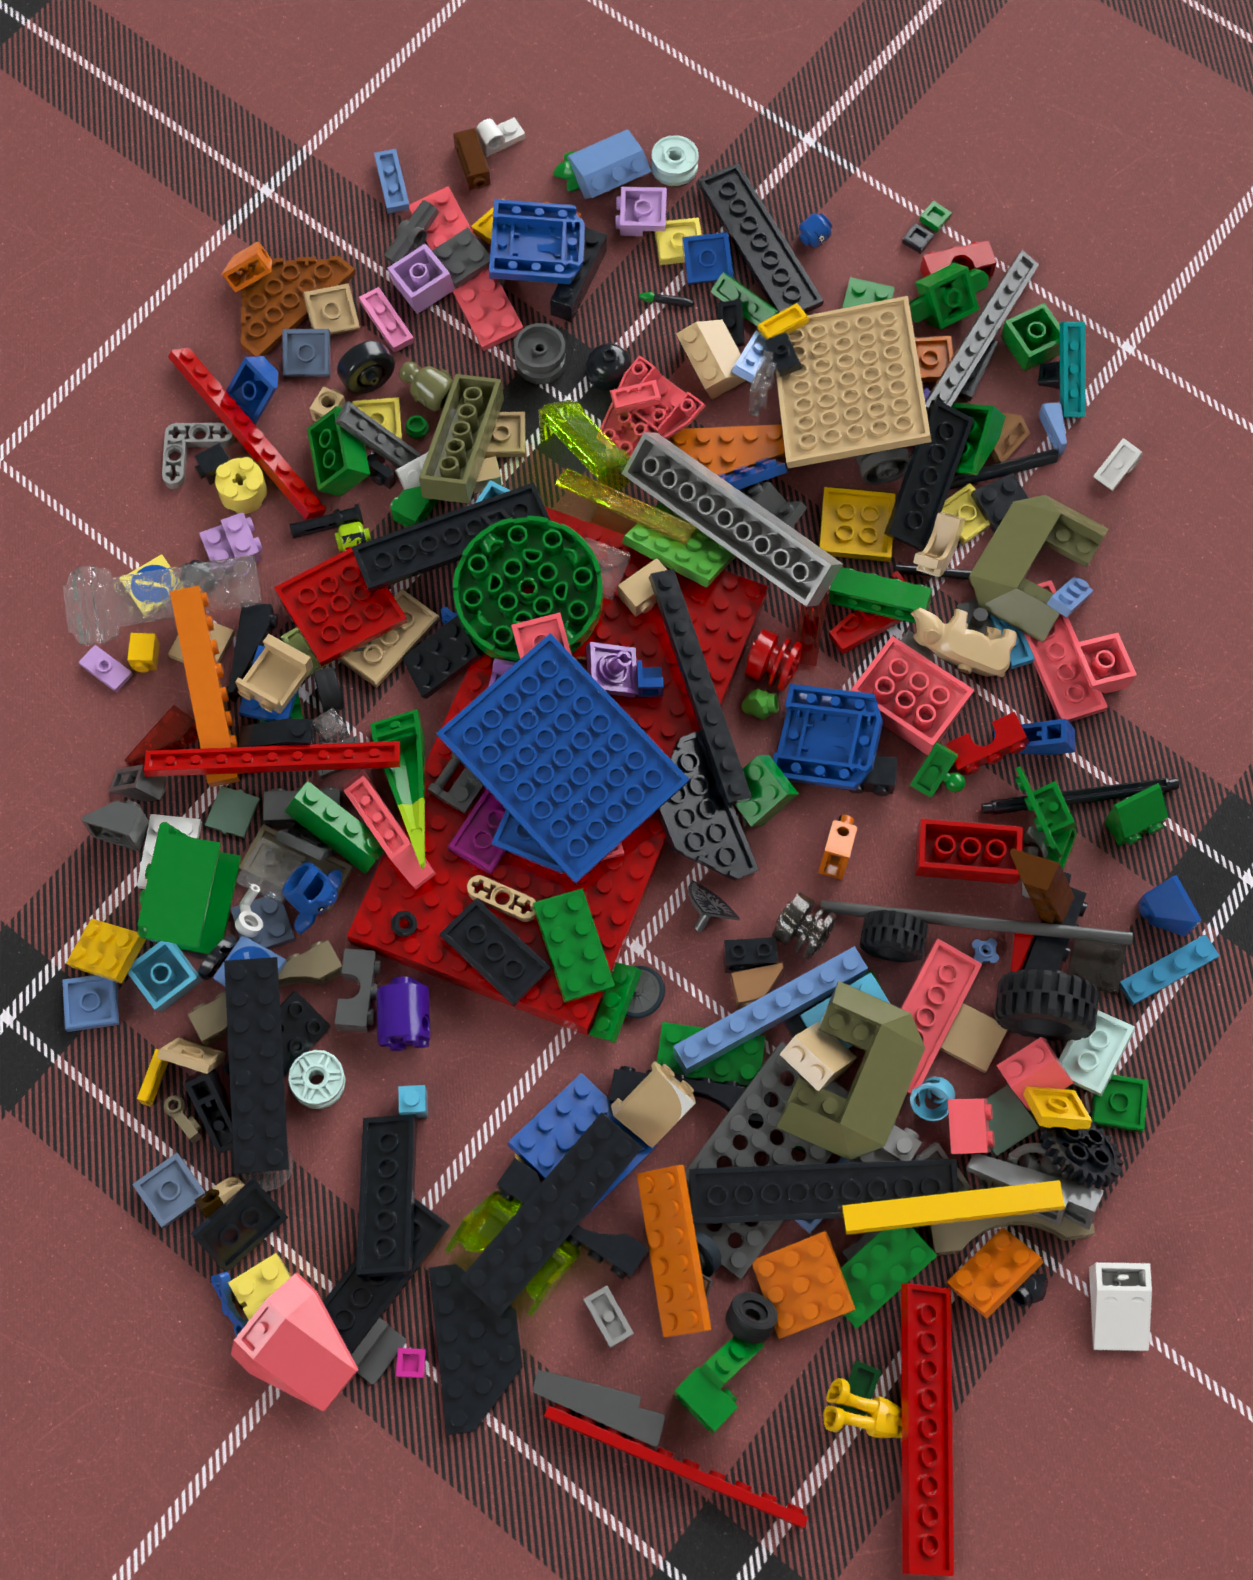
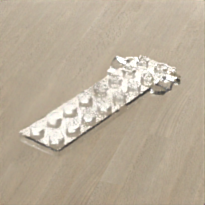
(102, 603)

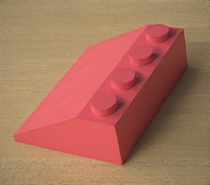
(913, 694)

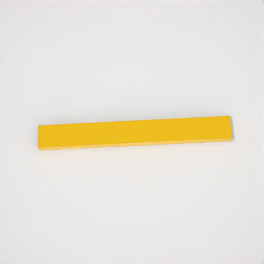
(953, 1207)

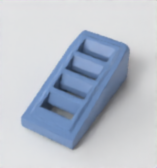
(1053, 423)

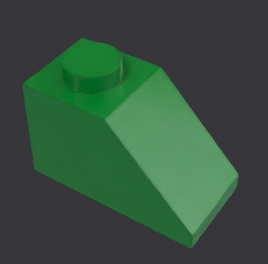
(411, 507)

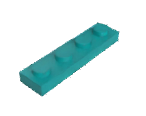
(1072, 369)

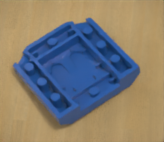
(536, 242)
(828, 736)

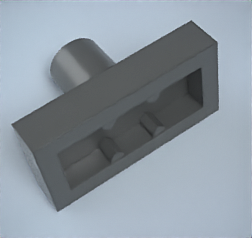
(977, 617)

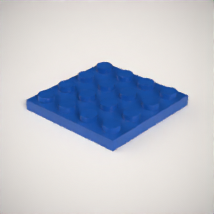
(562, 1123)

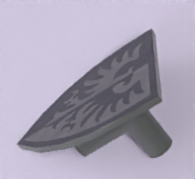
(708, 905)

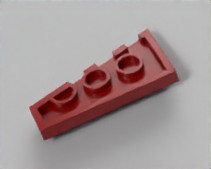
(861, 627)

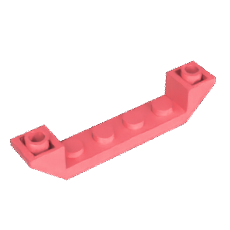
(386, 829)

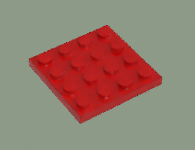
(336, 608)

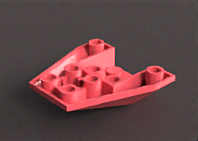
(666, 419)
(296, 1346)

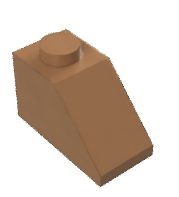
(754, 983)

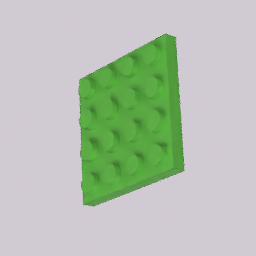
(698, 560)

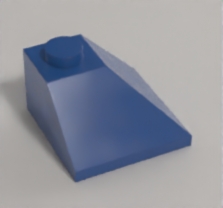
(253, 386)
(1169, 908)

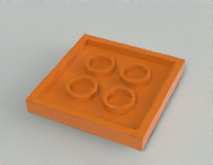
(804, 1284)

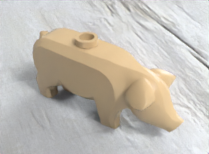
(963, 647)

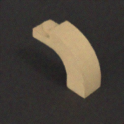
(941, 545)

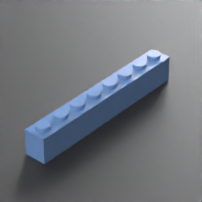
(768, 1011)

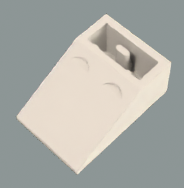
(1120, 1305)

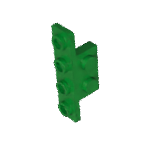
(1051, 810)

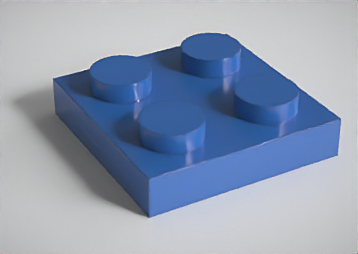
(706, 257)

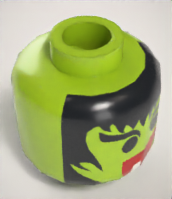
(351, 535)

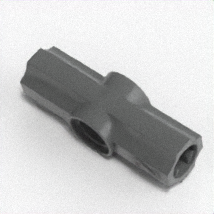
(412, 232)

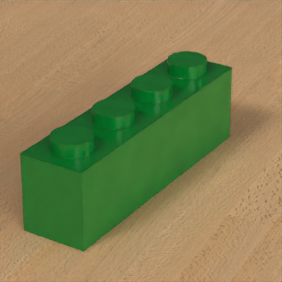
(878, 594)
(335, 827)

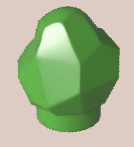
(760, 704)

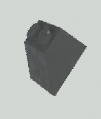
(118, 824)

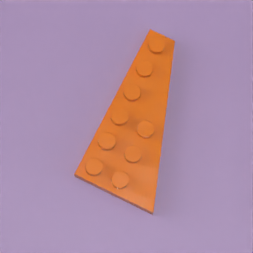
(731, 447)

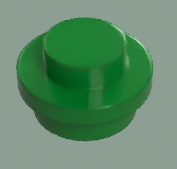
(416, 427)

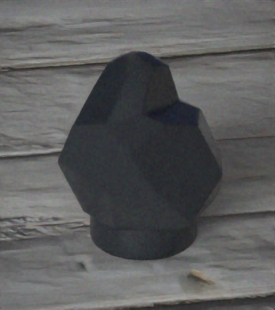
(1031, 1291)

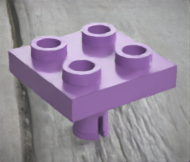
(613, 668)

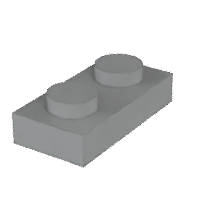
(608, 1316)

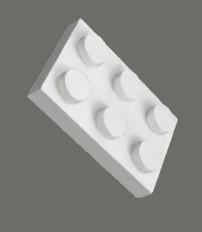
(189, 826)

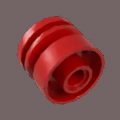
(772, 659)

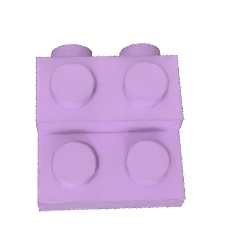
(641, 210)
(232, 539)

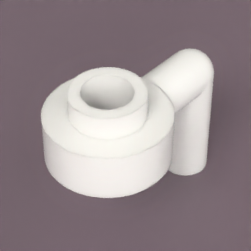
(249, 923)

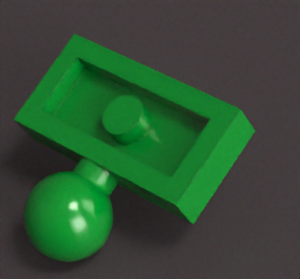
(935, 770)

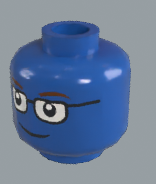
(815, 230)

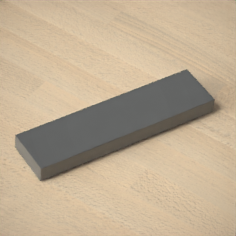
(375, 436)

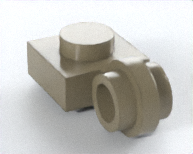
(188, 1125)

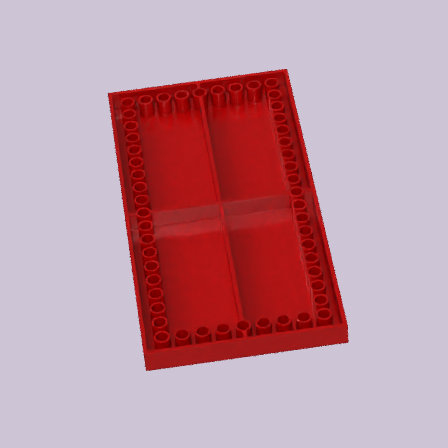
(614, 888)

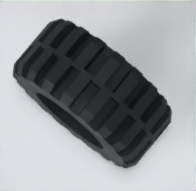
(1046, 1005)

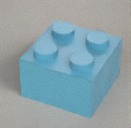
(164, 975)

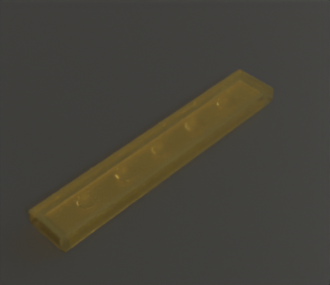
(626, 506)

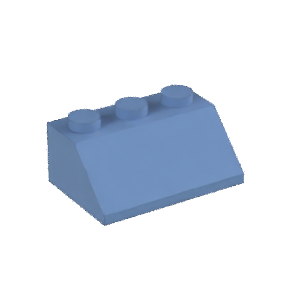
(608, 164)

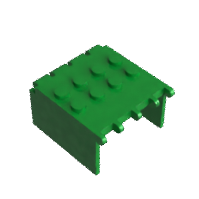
(187, 891)

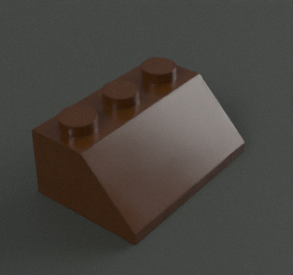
(1045, 885)

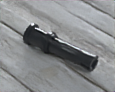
(327, 522)

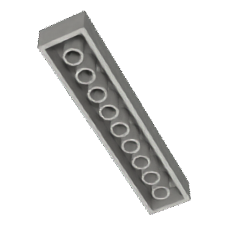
(732, 519)

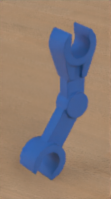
(223, 1290)

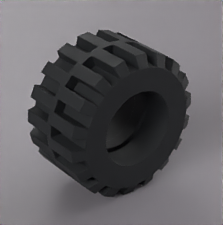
(894, 936)

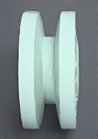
(674, 160)
(317, 1063)

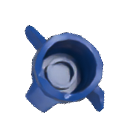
(311, 893)

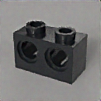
(749, 954)

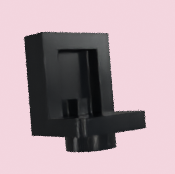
(379, 472)

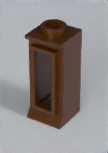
(472, 159)

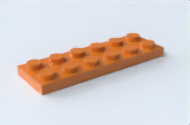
(673, 1251)

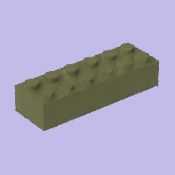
(461, 438)

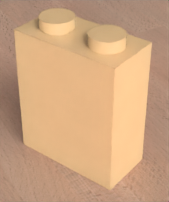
(818, 1056)

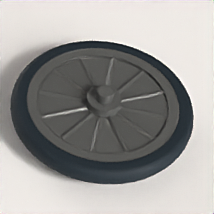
(647, 995)

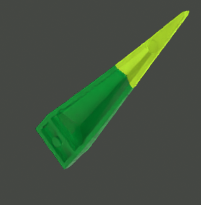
(408, 779)

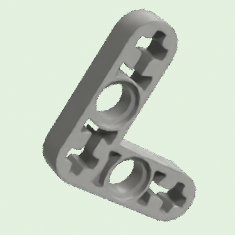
(181, 445)

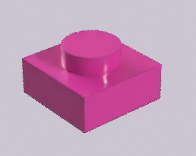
(411, 1363)

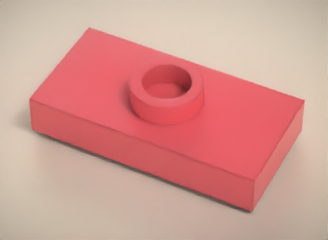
(635, 397)

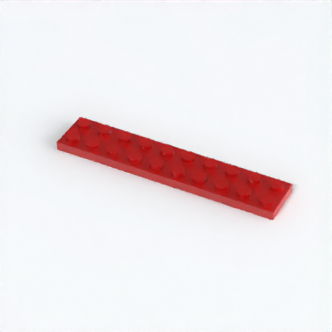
(927, 1431)

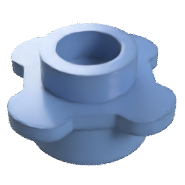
(990, 946)

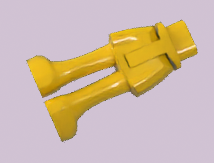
(883, 1416)

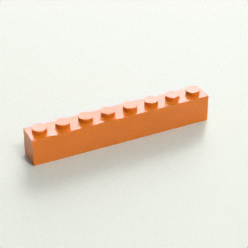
(204, 674)

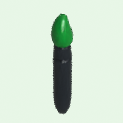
(666, 299)

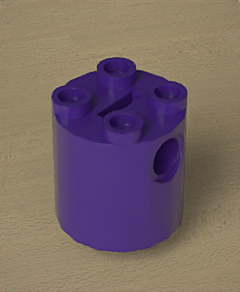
(403, 1014)

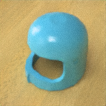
(939, 1087)

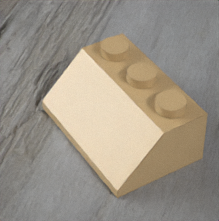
(712, 355)

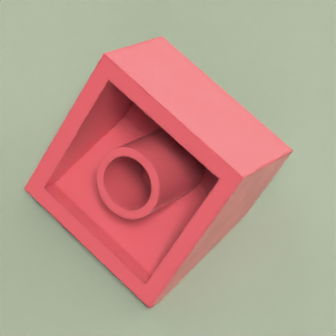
(1105, 663)
(1034, 1067)
(970, 1126)

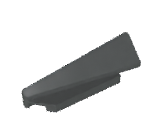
(603, 1404)

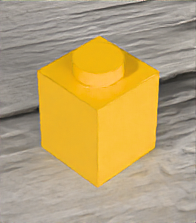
(143, 652)

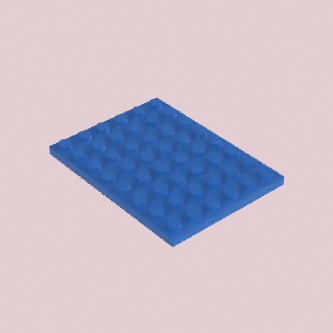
(563, 758)

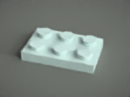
(1095, 1058)

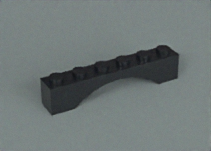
(724, 1095)
(616, 1250)

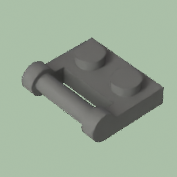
(464, 790)

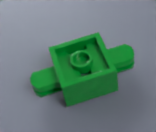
(947, 306)

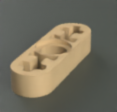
(499, 888)

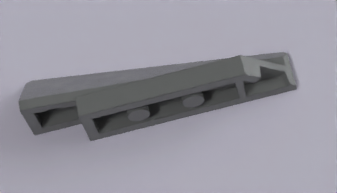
(1079, 1200)

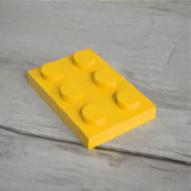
(106, 950)

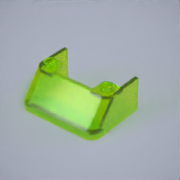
(585, 440)
(485, 1223)

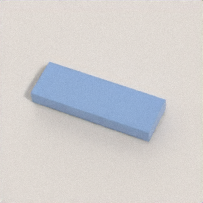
(750, 358)

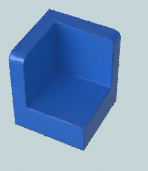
(649, 681)

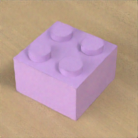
(421, 278)

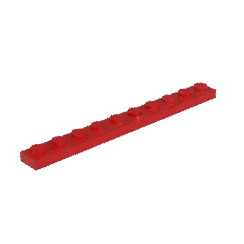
(247, 433)
(272, 759)
(687, 1469)

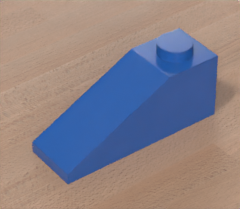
(1049, 737)

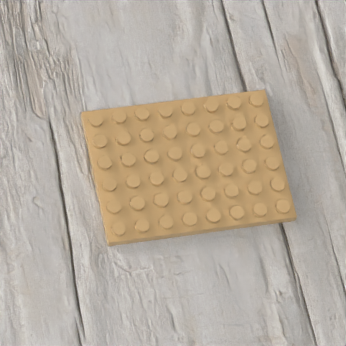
(855, 385)

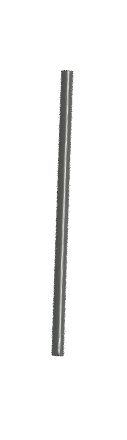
(989, 923)

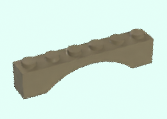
(313, 966)
(954, 1236)

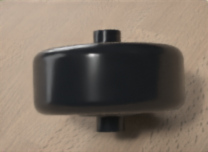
(365, 367)

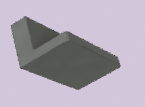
(377, 1351)

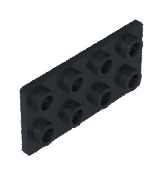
(299, 1028)

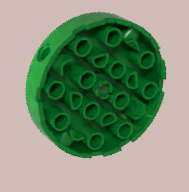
(523, 556)

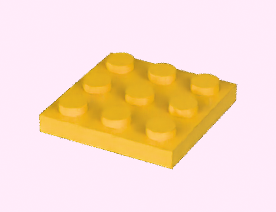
(856, 523)

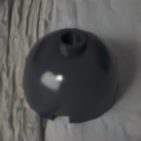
(607, 366)

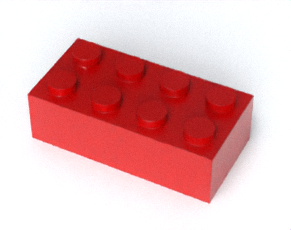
(967, 851)

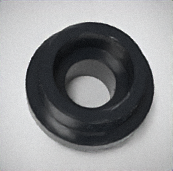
(411, 920)

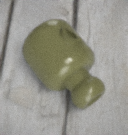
(427, 384)

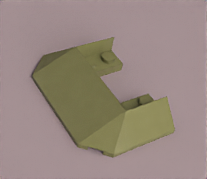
(1013, 548)
(880, 1085)

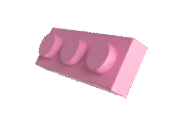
(386, 319)

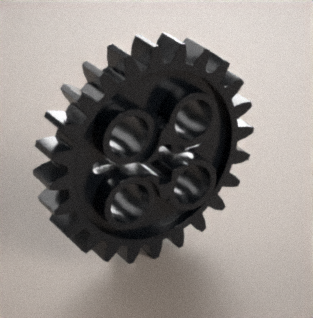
(1083, 1154)

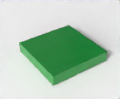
(1121, 1104)

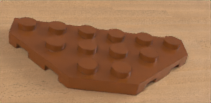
(278, 298)

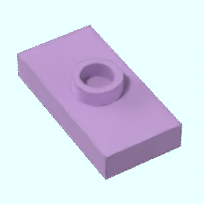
(105, 668)

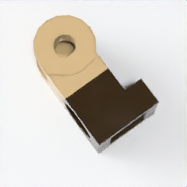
(218, 1195)

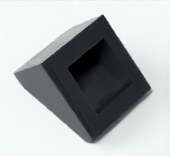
(1049, 375)

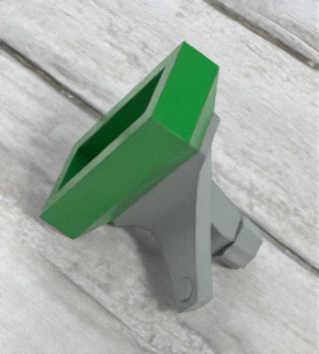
(1063, 840)

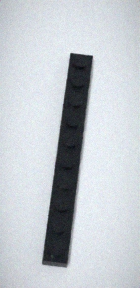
(700, 687)

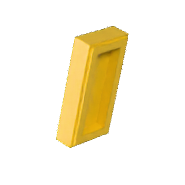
(784, 321)
(152, 1080)

